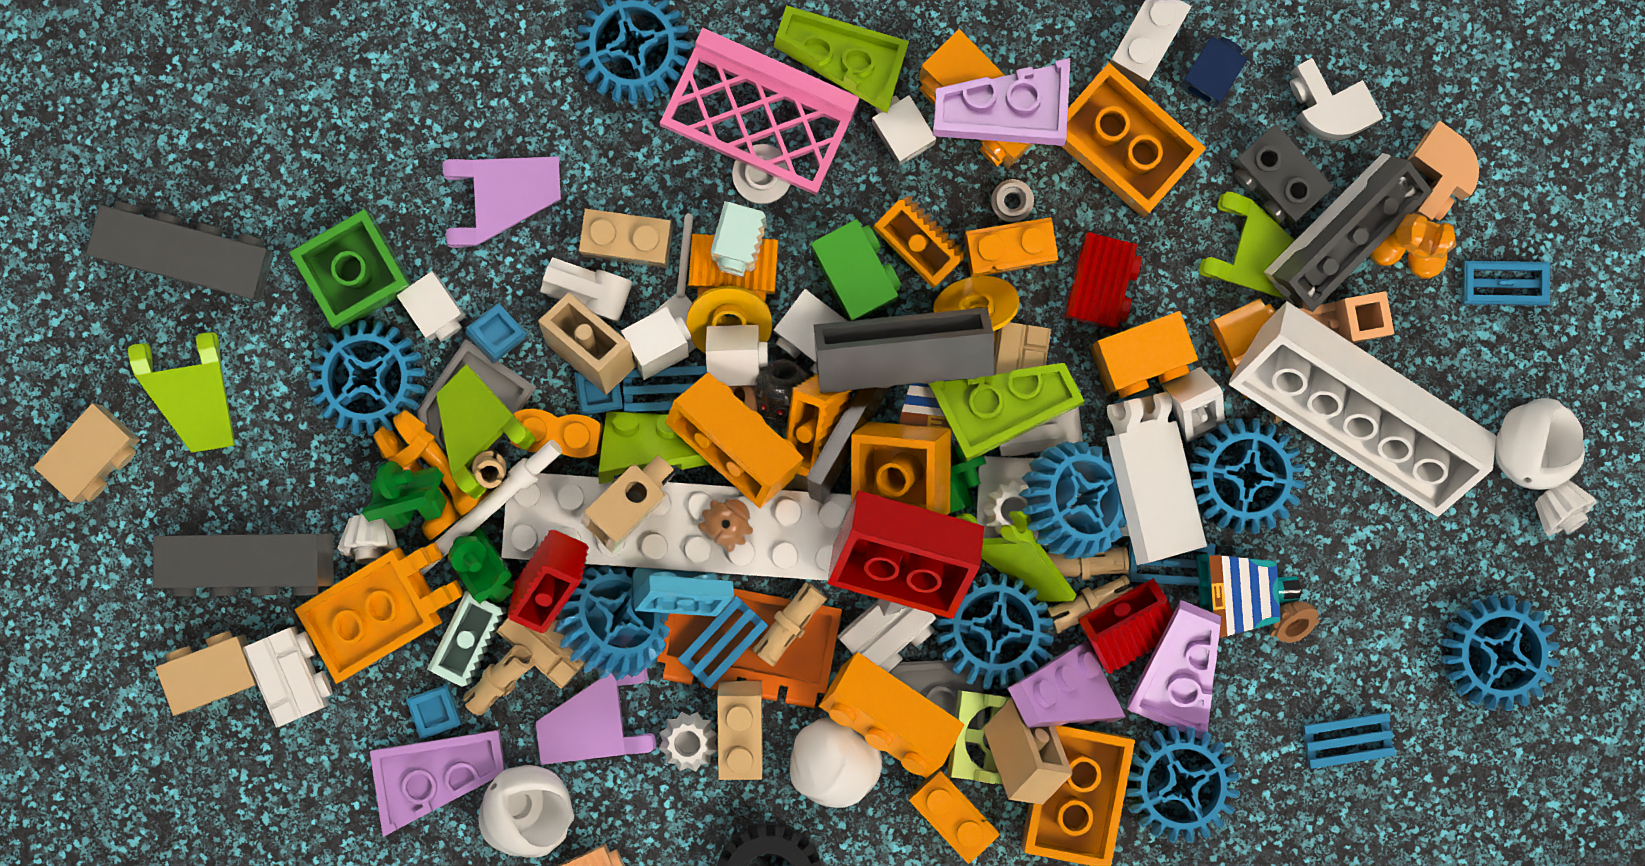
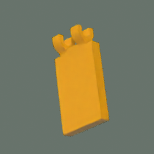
(375, 611)

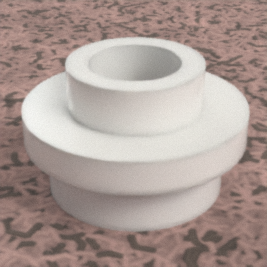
(1015, 187)

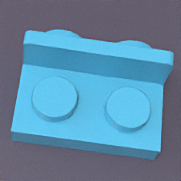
(680, 592)

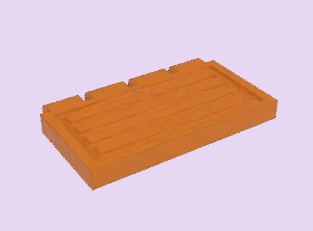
(801, 668)

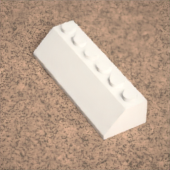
(1364, 410)

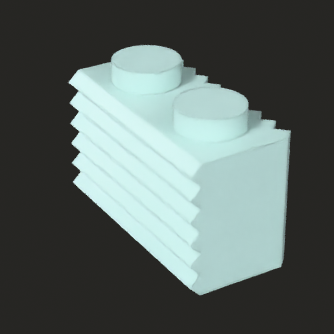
(738, 238)
(467, 640)

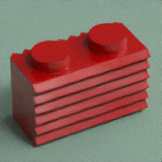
(1102, 281)
(548, 581)
(1127, 625)

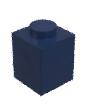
(1214, 70)

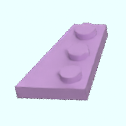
(1007, 108)
(1180, 672)
(1067, 691)
(432, 773)

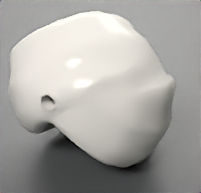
(1540, 444)
(833, 764)
(525, 811)

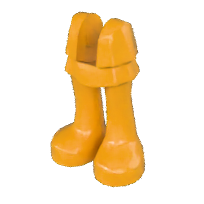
(1424, 241)
(423, 445)

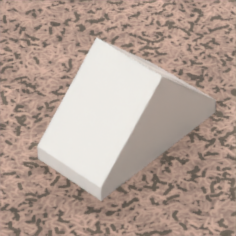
(1196, 403)

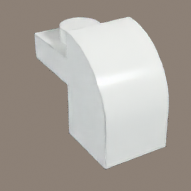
(1328, 115)

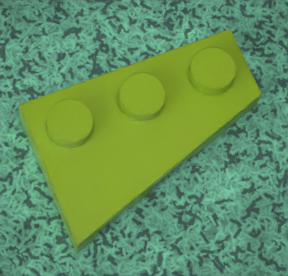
(844, 53)
(1004, 405)
(638, 440)

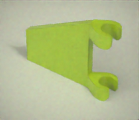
(1257, 247)
(191, 395)
(471, 423)
(1024, 559)

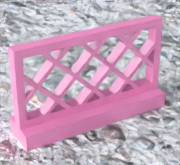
(776, 79)

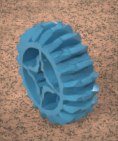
(622, 10)
(353, 390)
(1054, 489)
(1243, 496)
(588, 623)
(1015, 633)
(1510, 635)
(1162, 793)

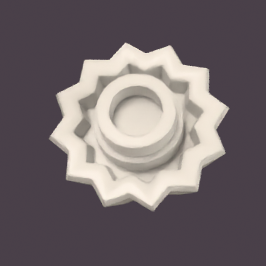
(1002, 503)
(1564, 508)
(366, 540)
(688, 741)

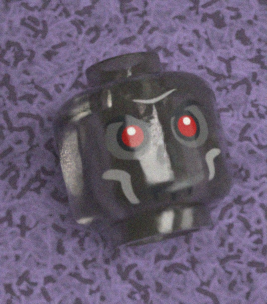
(774, 389)

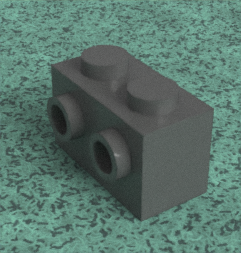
(1281, 176)

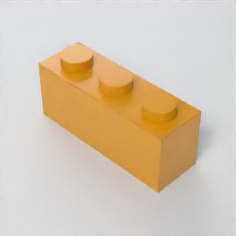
(734, 439)
(891, 716)

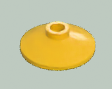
(981, 293)
(713, 304)

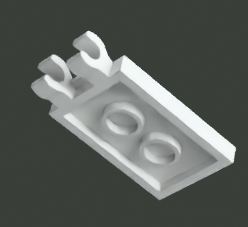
(1153, 479)

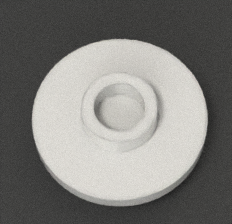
(755, 184)

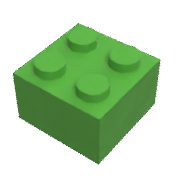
(351, 270)
(855, 272)

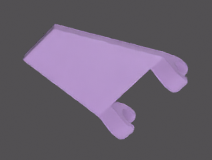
(504, 193)
(591, 725)

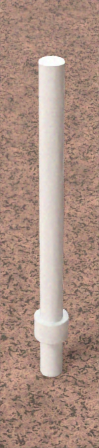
(521, 476)

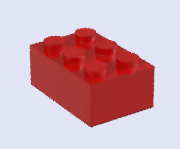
(906, 554)

